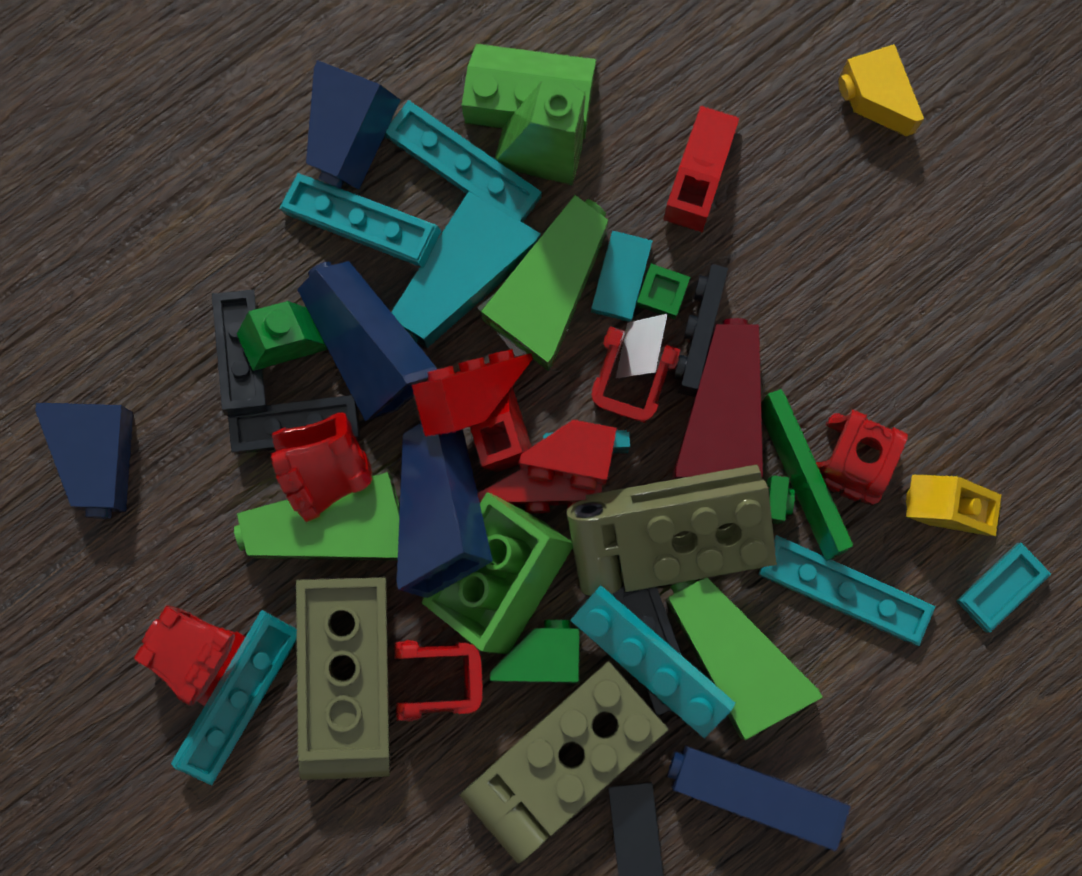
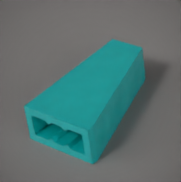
(466, 265)

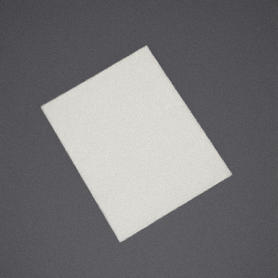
(641, 346)

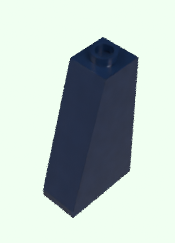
(364, 339)
(439, 514)
(759, 796)

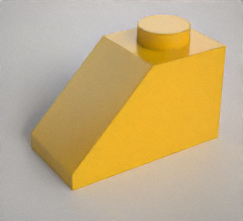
(881, 90)
(953, 504)

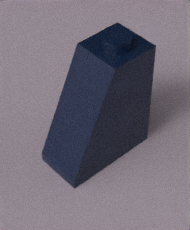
(346, 124)
(90, 453)

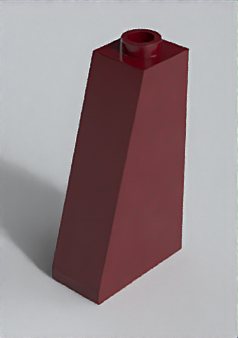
(726, 409)

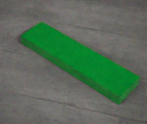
(804, 475)

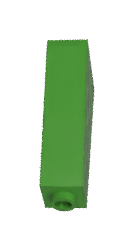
(545, 134)
(545, 288)
(352, 528)
(739, 658)

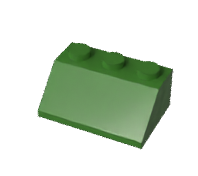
(504, 78)
(502, 596)

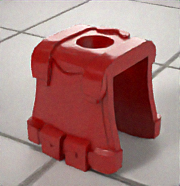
(613, 343)
(319, 464)
(851, 475)
(188, 653)
(471, 673)

